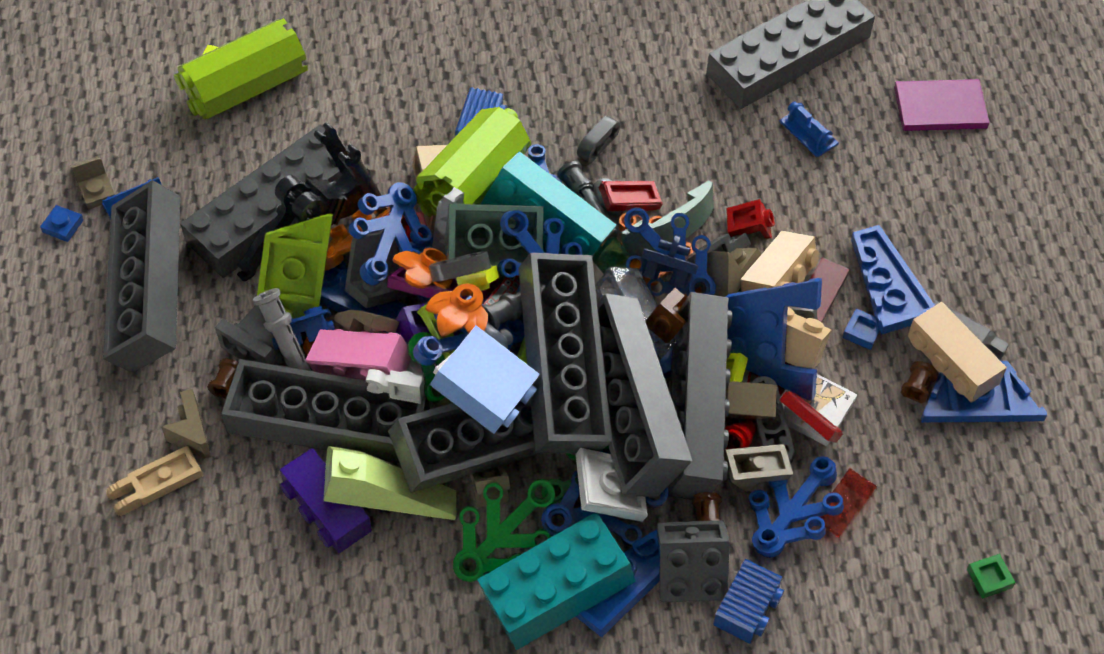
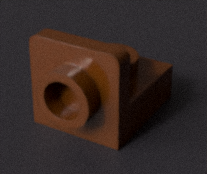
(665, 318)

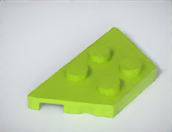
(296, 263)

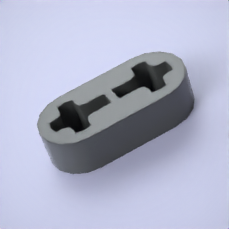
(598, 139)
(459, 266)

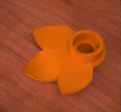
(417, 267)
(456, 312)

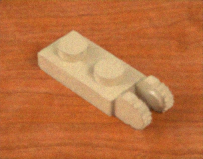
(155, 480)

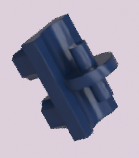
(682, 269)

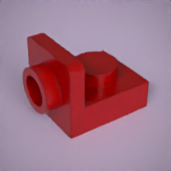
(750, 218)

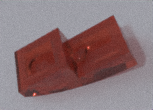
(855, 493)

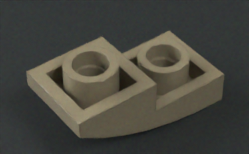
(363, 321)

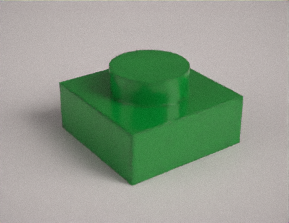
(991, 576)

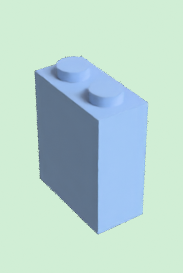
(486, 380)

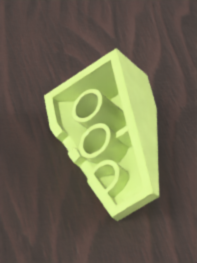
(373, 483)

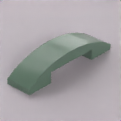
(698, 210)

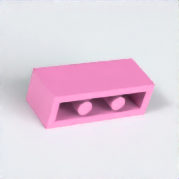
(354, 353)

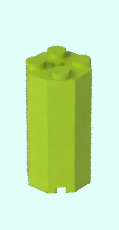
(241, 69)
(472, 159)

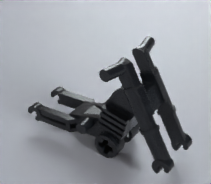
(316, 196)

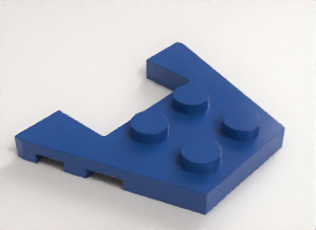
(761, 328)

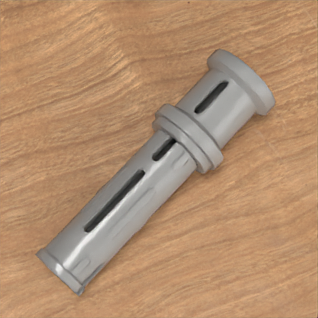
(278, 323)

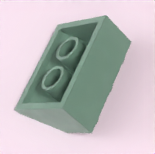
(478, 229)

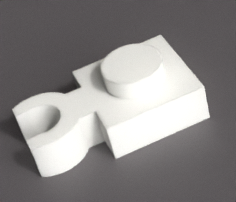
(399, 385)

